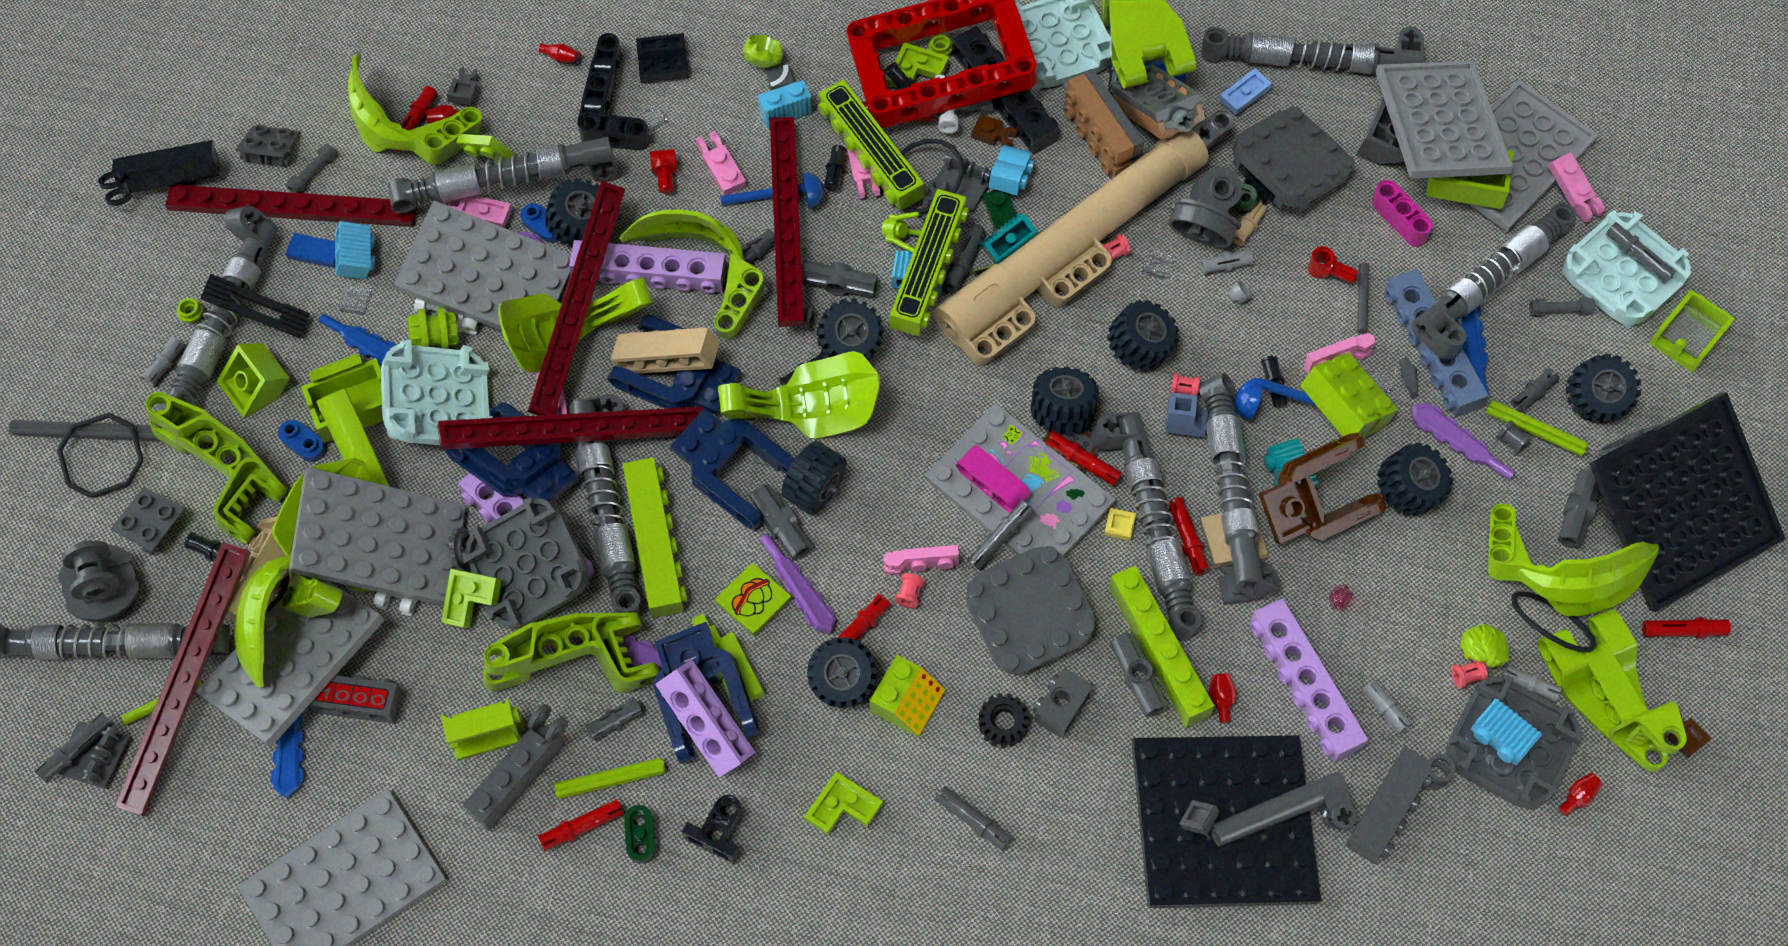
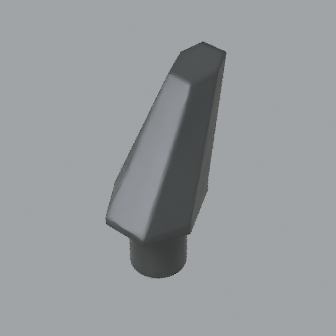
(1409, 374)

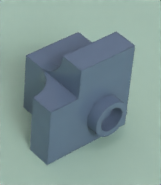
(1185, 416)

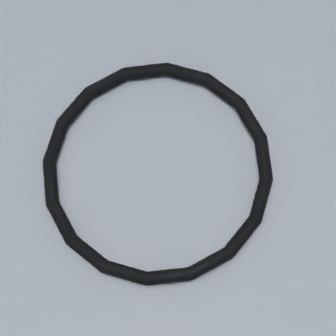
(960, 162)
(1545, 633)

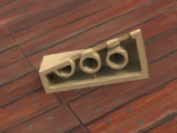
(263, 549)

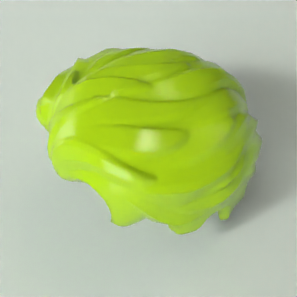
(762, 51)
(1485, 645)

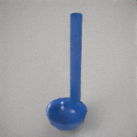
(811, 186)
(1249, 396)

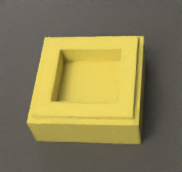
(1120, 524)

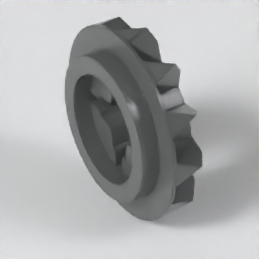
(457, 546)

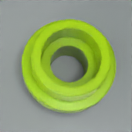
(940, 41)
(187, 305)

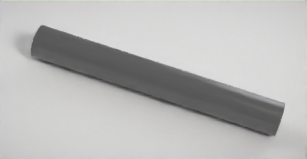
(1363, 285)

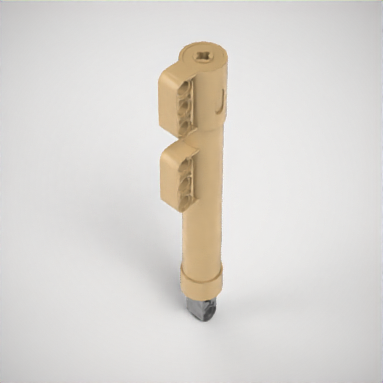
(1068, 247)

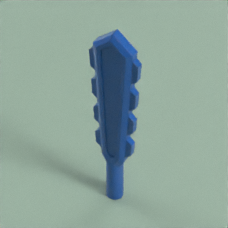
(357, 337)
(1475, 344)
(287, 759)

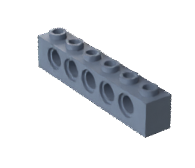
(1460, 371)

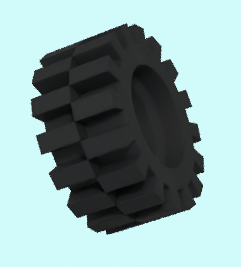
(1006, 704)

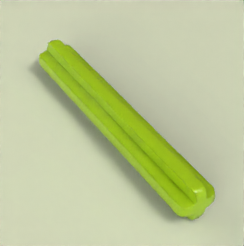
(1537, 428)
(609, 778)

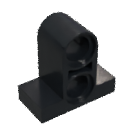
(717, 822)

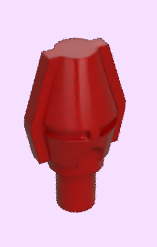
(560, 52)
(439, 113)
(1223, 695)
(1581, 793)

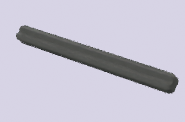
(91, 431)

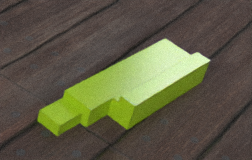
(732, 645)

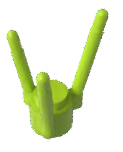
(895, 229)

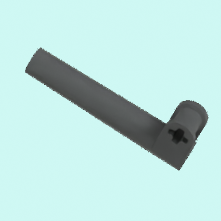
(1327, 794)

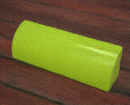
(349, 433)

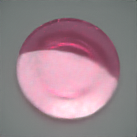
(1340, 597)

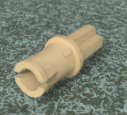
(1249, 224)

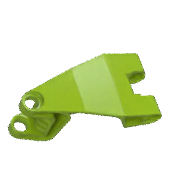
(1144, 33)
(189, 427)
(523, 653)
(1608, 690)

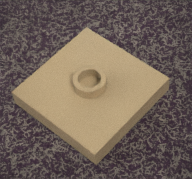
(1216, 544)

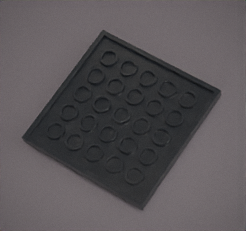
(1693, 495)
(1233, 775)

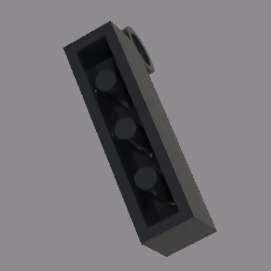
(160, 169)

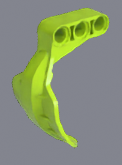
(431, 142)
(698, 226)
(531, 319)
(819, 399)
(1571, 585)
(304, 593)
(251, 616)

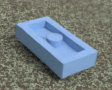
(1245, 91)

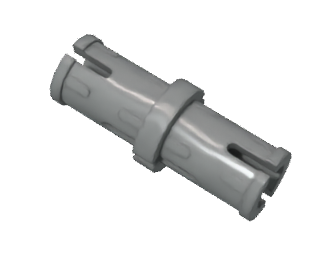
(1242, 258)
(162, 361)
(1534, 684)
(1387, 707)

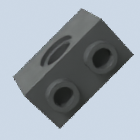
(1060, 718)

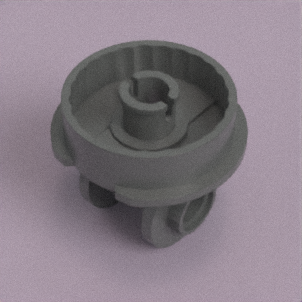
(1205, 215)
(98, 581)

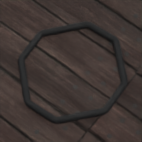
(112, 488)

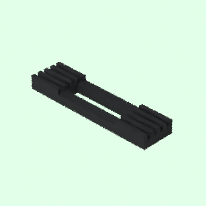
(218, 291)

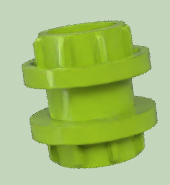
(433, 329)

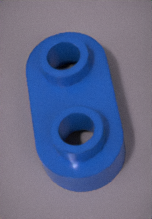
(537, 222)
(300, 439)

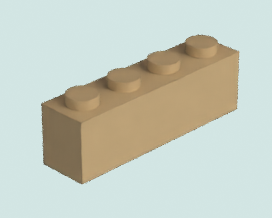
(666, 350)

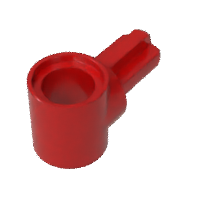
(664, 166)
(1331, 266)

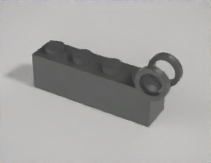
(516, 769)
(1392, 801)

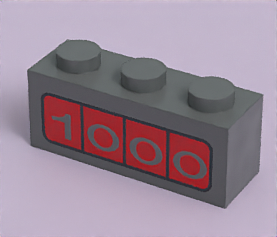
(359, 699)

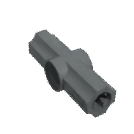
(839, 278)
(1579, 509)
(780, 521)
(1145, 689)

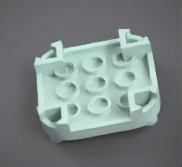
(1065, 39)
(1619, 280)
(429, 387)

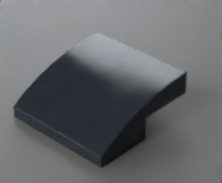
(662, 58)

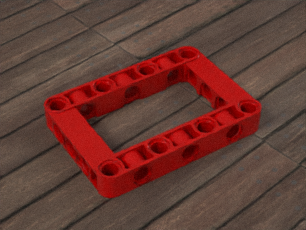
(948, 93)

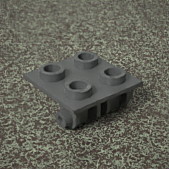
(267, 145)
(973, 182)
(148, 520)
(98, 760)

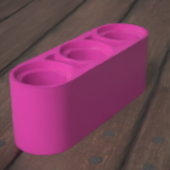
(1406, 223)
(992, 478)

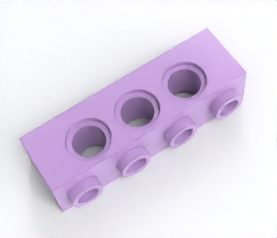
(705, 718)

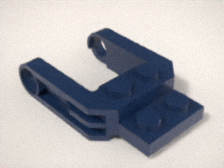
(689, 386)
(711, 444)
(532, 472)
(714, 664)

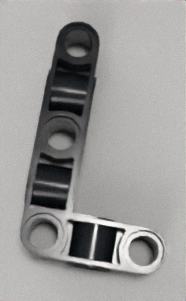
(596, 102)

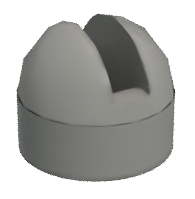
(1239, 292)

